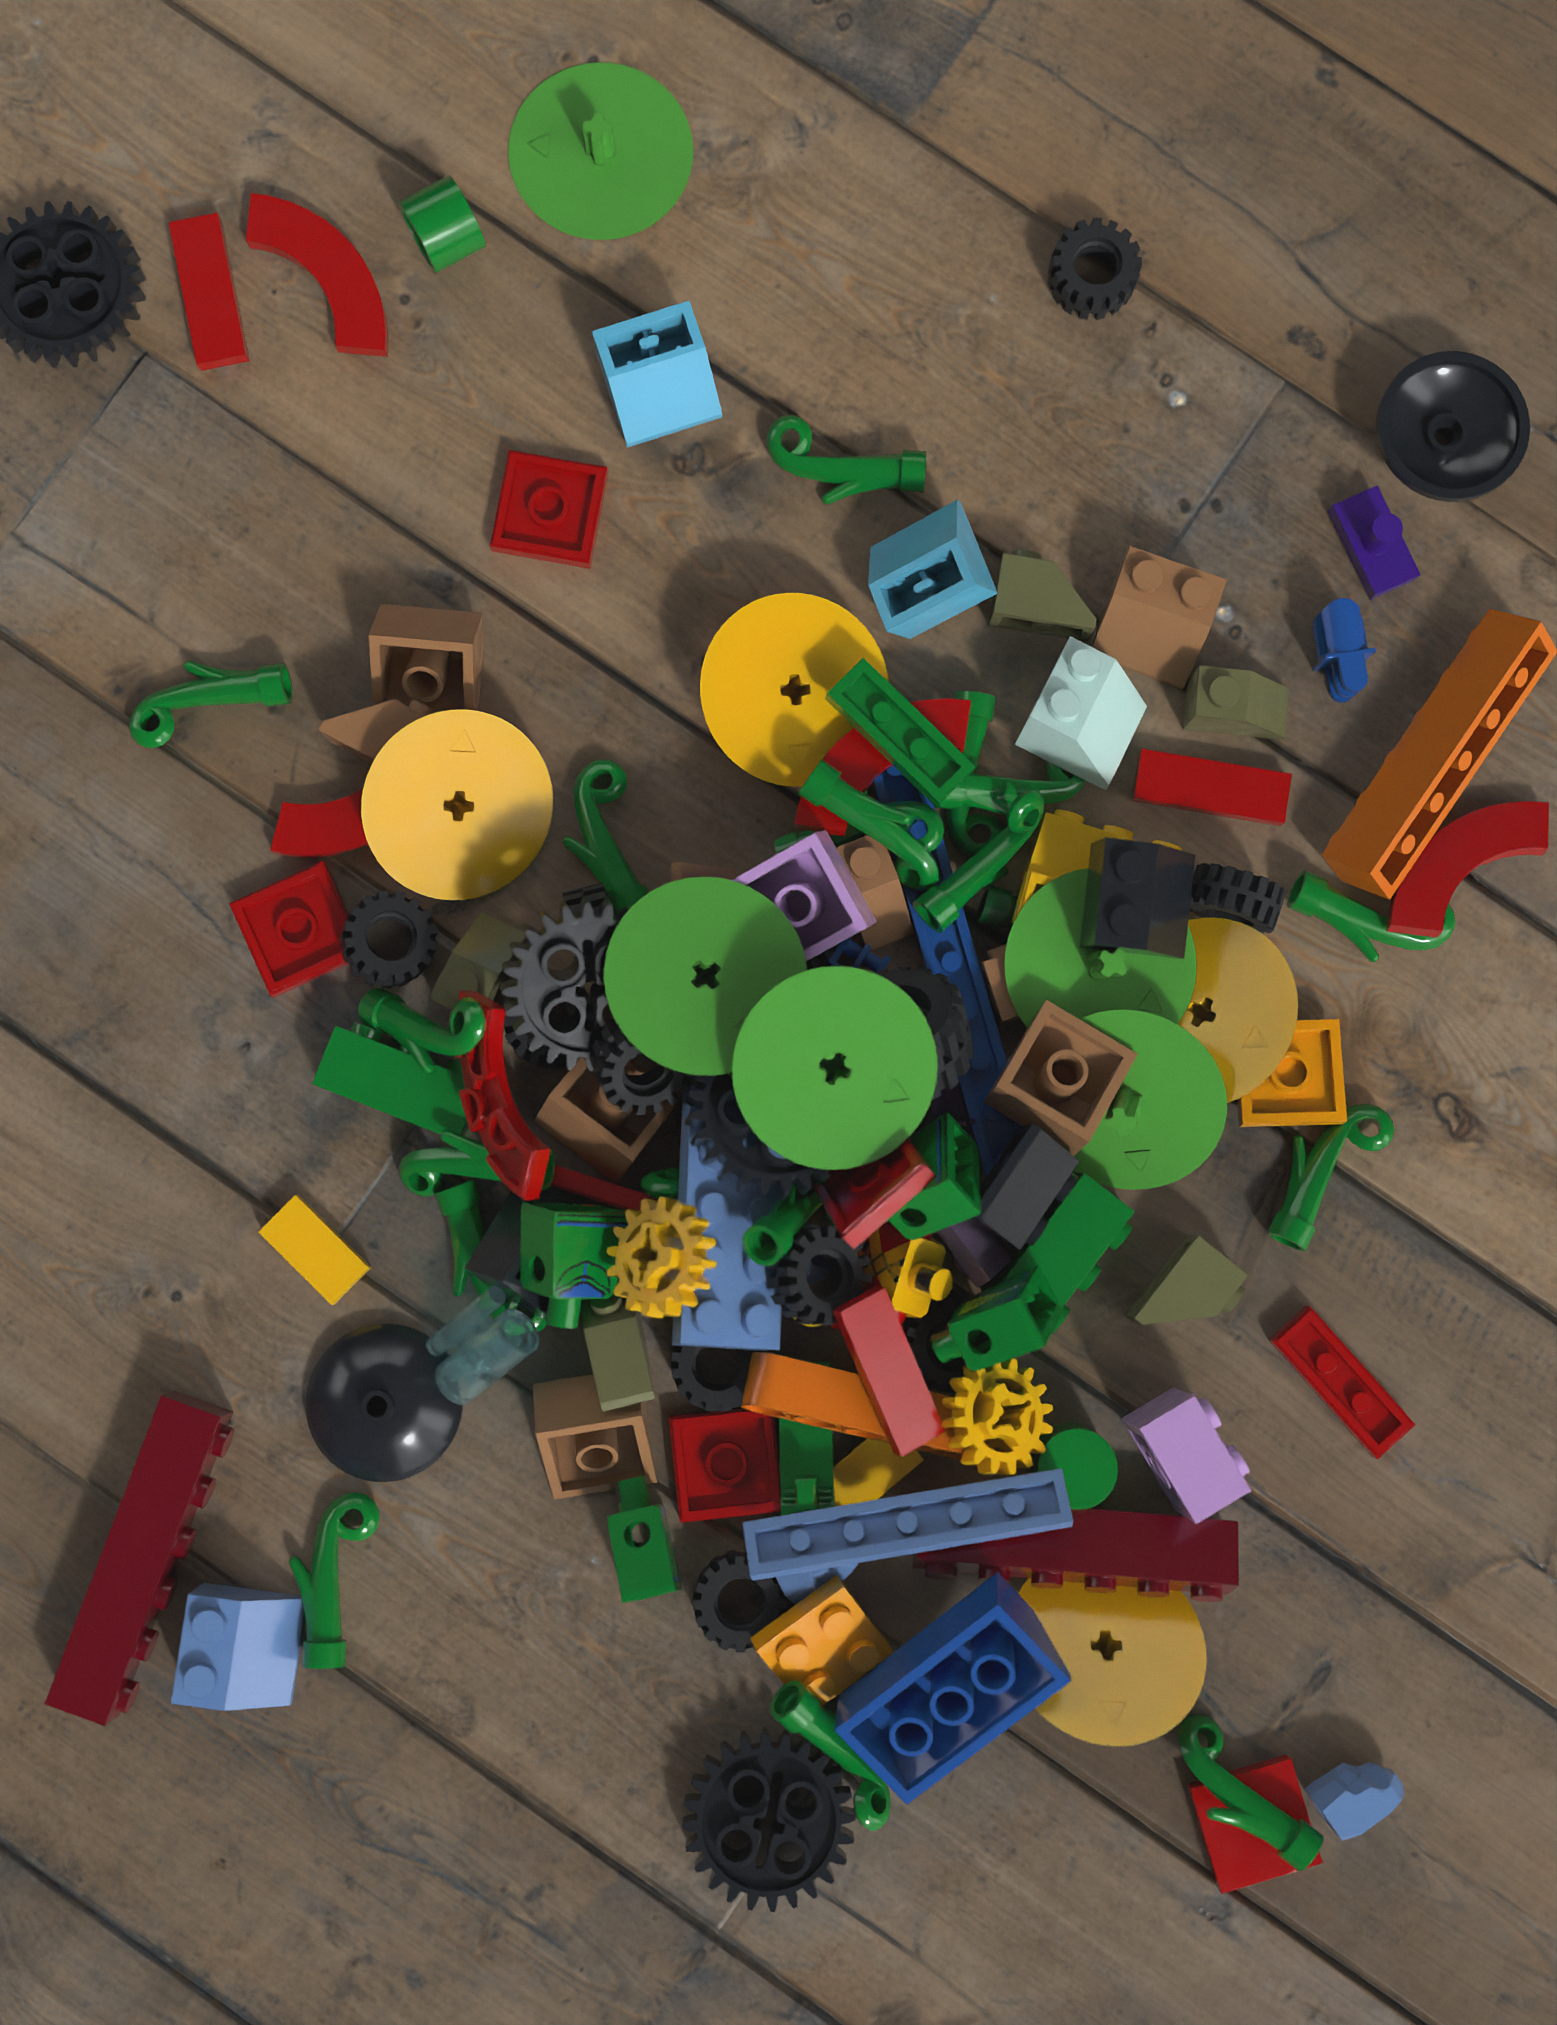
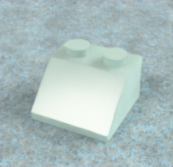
(1084, 715)

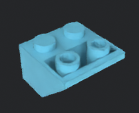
(657, 373)
(928, 572)

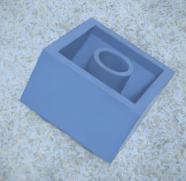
(238, 1648)

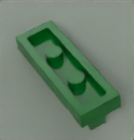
(900, 732)
(806, 1466)

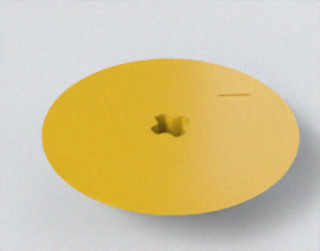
(759, 711)
(433, 777)
(1248, 1002)
(1117, 1691)

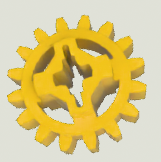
(661, 1257)
(980, 1417)

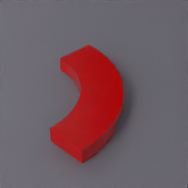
(332, 261)
(862, 762)
(320, 828)
(1455, 852)
(491, 1111)

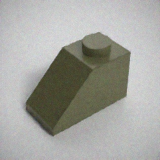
(1038, 599)
(1235, 703)
(478, 961)
(1190, 1286)
(617, 1352)

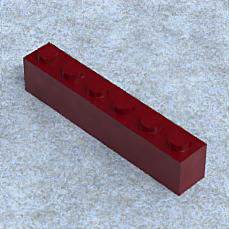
(1107, 1552)
(140, 1558)

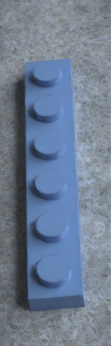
(907, 1524)

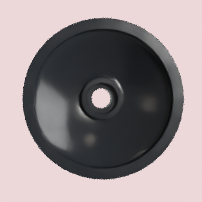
(1470, 405)
(386, 1363)

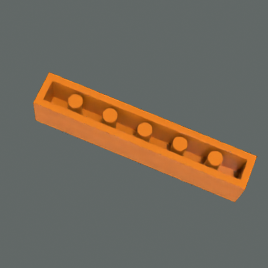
(1440, 752)

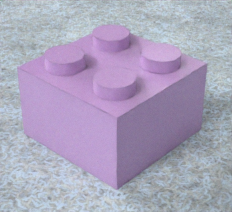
(812, 892)
(1187, 1454)

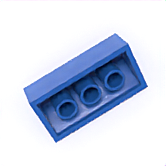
(951, 1689)

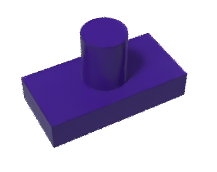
(1374, 542)

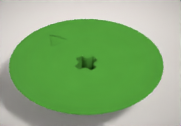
(594, 113)
(1050, 965)
(695, 1013)
(814, 1034)
(1176, 1119)

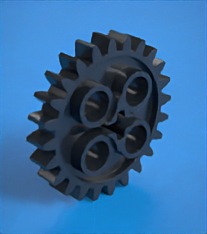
(66, 284)
(541, 988)
(727, 1147)
(723, 1809)

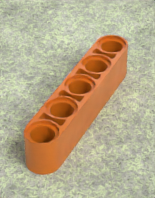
(826, 1400)

